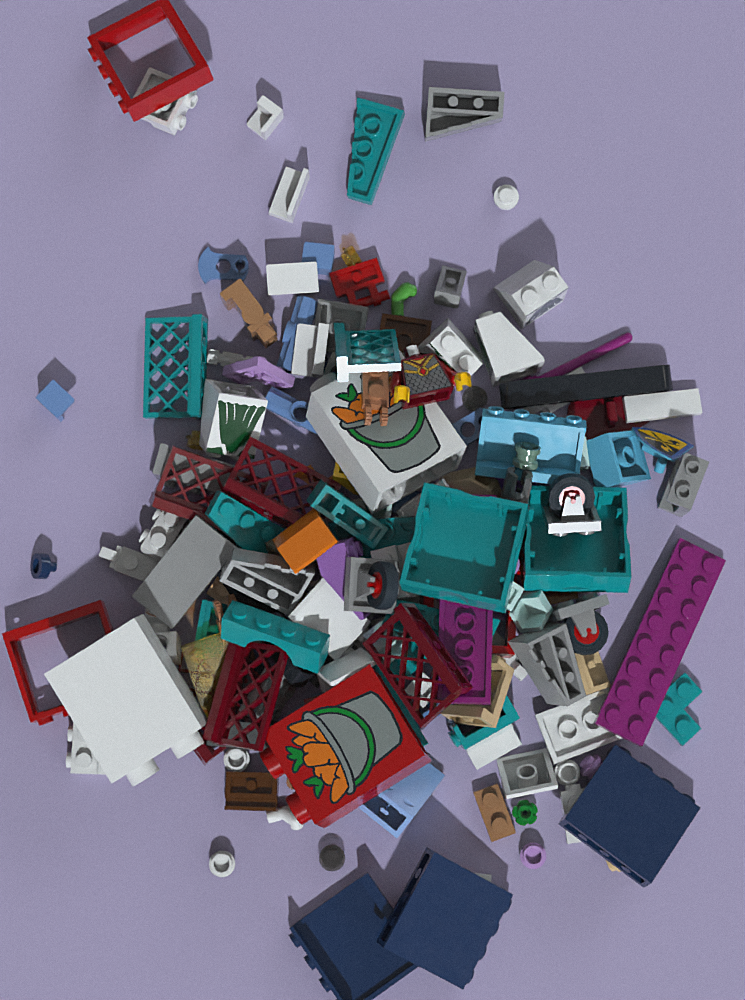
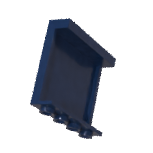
(630, 816)
(445, 918)
(343, 943)

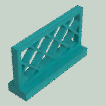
(365, 351)
(196, 366)

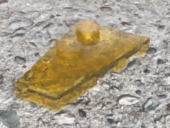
(204, 663)

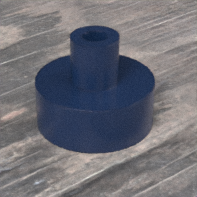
(42, 566)

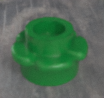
(521, 819)

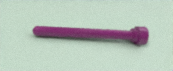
(586, 357)

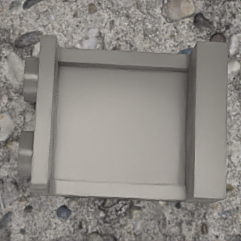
(683, 485)

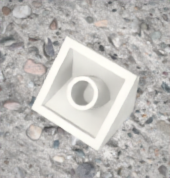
(526, 773)

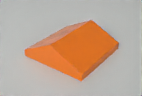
(304, 541)

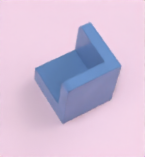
(321, 254)
(55, 399)

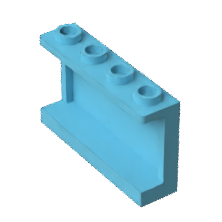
(558, 437)

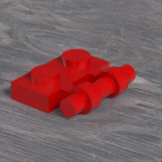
(359, 278)

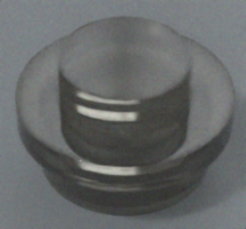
(474, 398)
(332, 858)

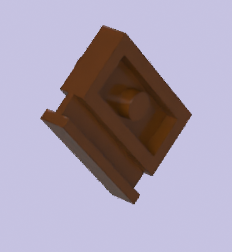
(251, 791)

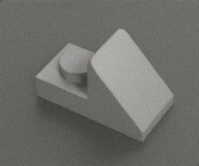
(449, 287)

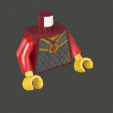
(424, 379)

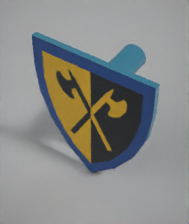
(661, 446)

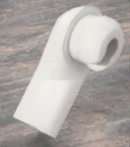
(284, 813)

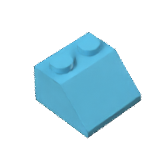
(617, 459)

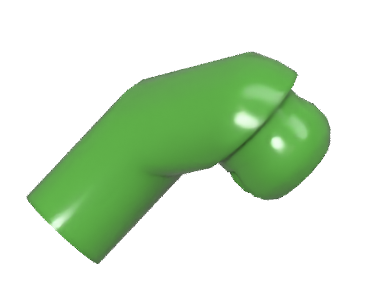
(400, 295)

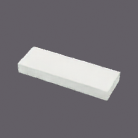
(662, 405)

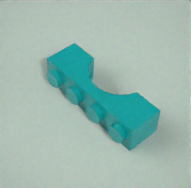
(303, 644)

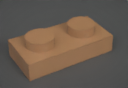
(494, 812)

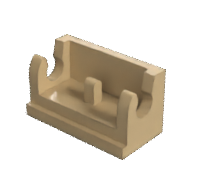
(592, 672)

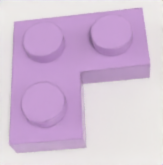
(258, 370)

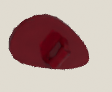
(602, 416)

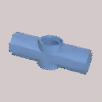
(303, 313)
(285, 406)

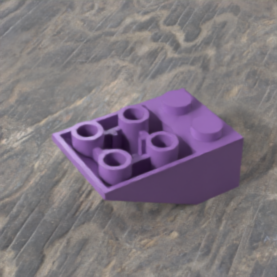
(333, 565)

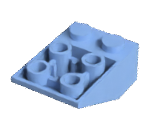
(401, 802)

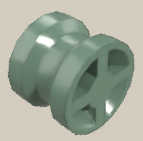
(526, 455)

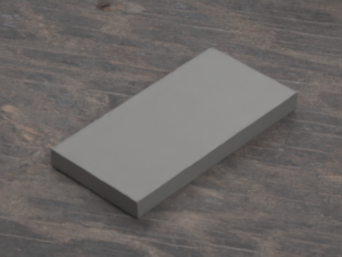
(184, 572)

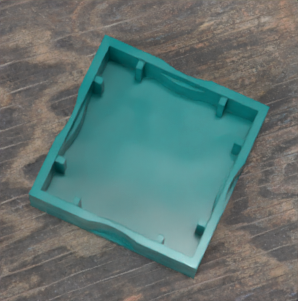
(464, 548)
(576, 560)

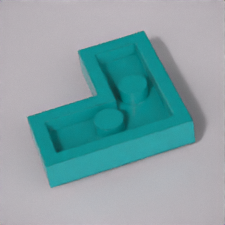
(672, 712)

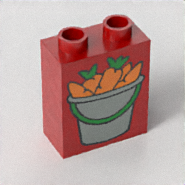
(343, 749)

